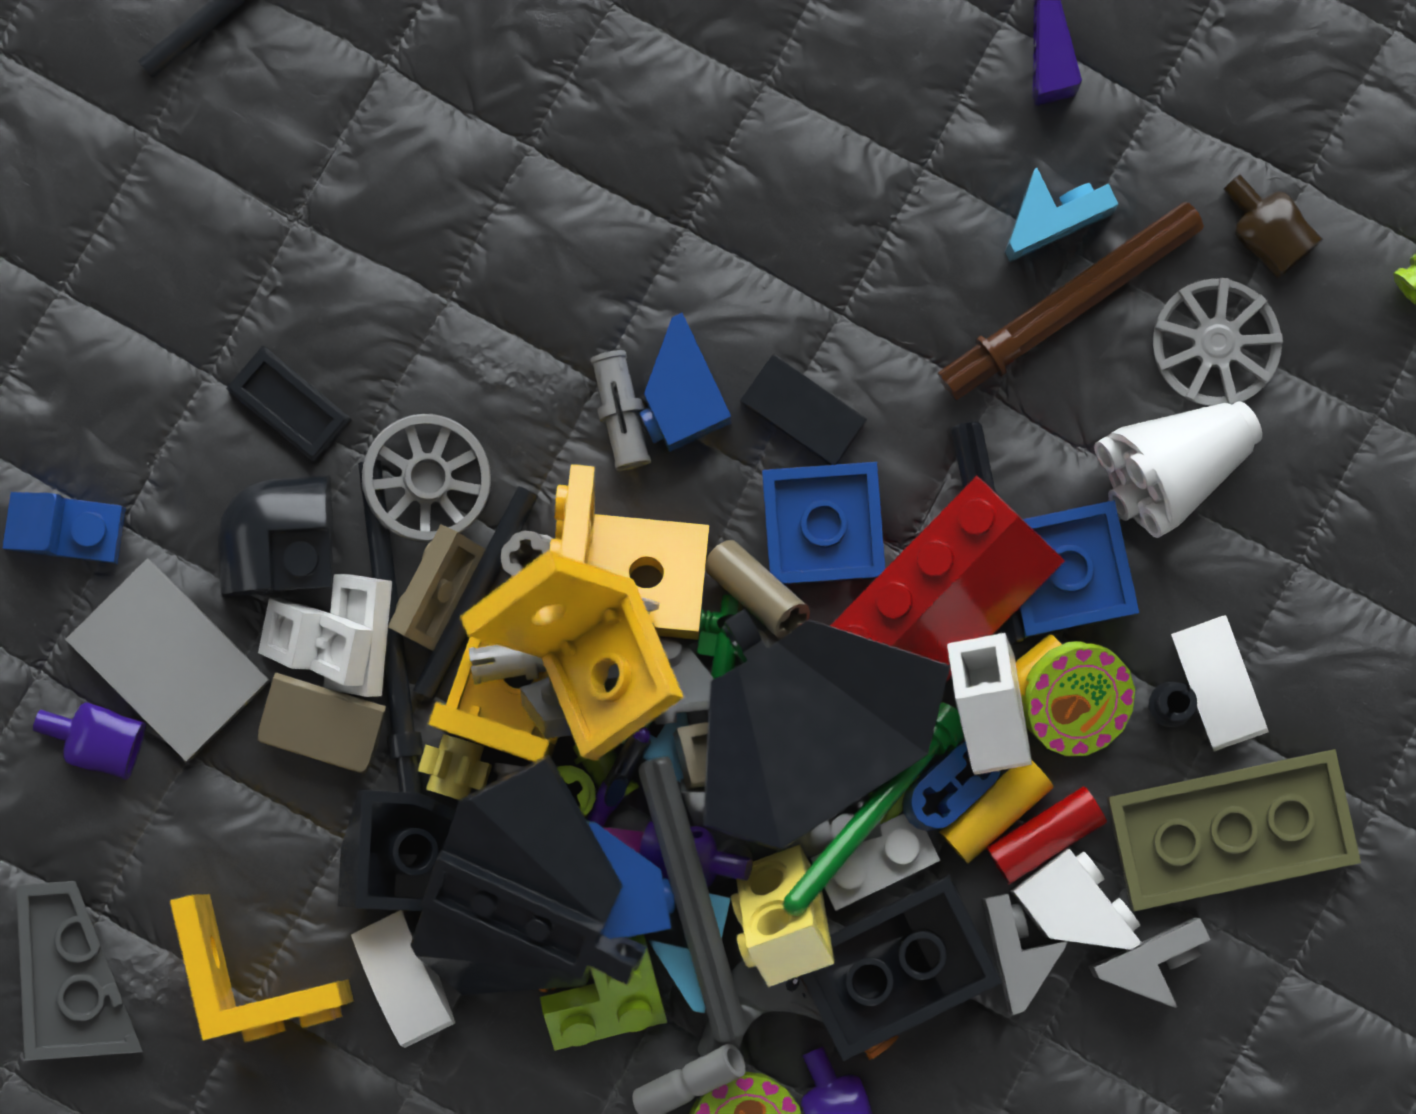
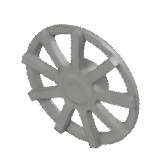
(1217, 341)
(425, 477)

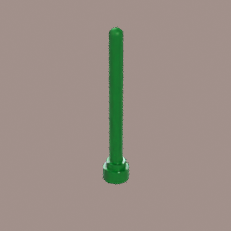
(946, 737)

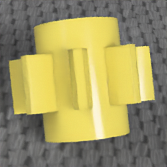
(454, 767)

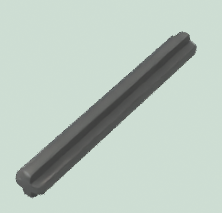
(692, 899)

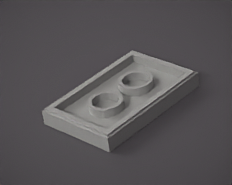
(168, 660)

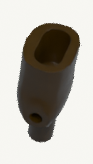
(1272, 227)

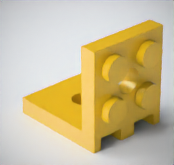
(628, 543)
(580, 627)
(490, 714)
(213, 989)

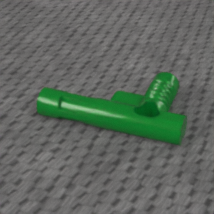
(713, 641)

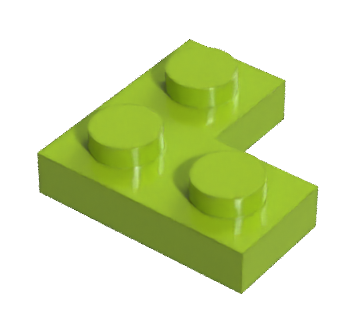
(605, 1007)

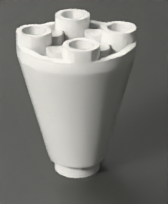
(1175, 462)

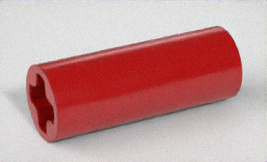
(1046, 835)

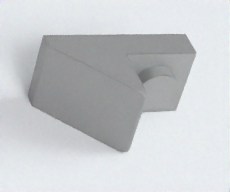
(1019, 968)
(1139, 969)

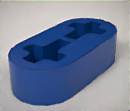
(959, 795)

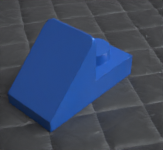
(63, 527)

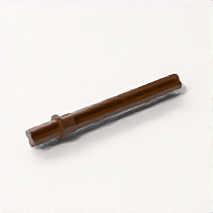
(1070, 301)

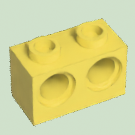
(773, 939)

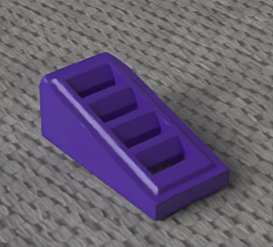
(1054, 59)

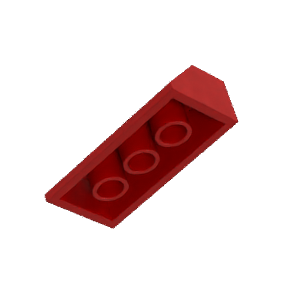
(954, 578)

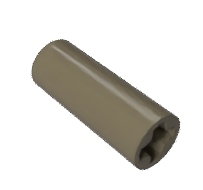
(756, 588)

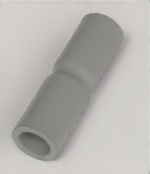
(693, 1080)

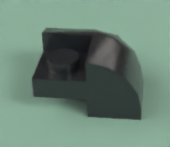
(277, 538)

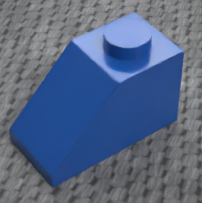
(682, 391)
(645, 895)

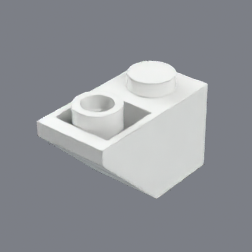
(989, 703)
(1071, 907)

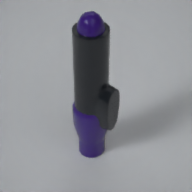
(614, 786)

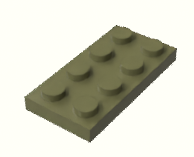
(1233, 830)

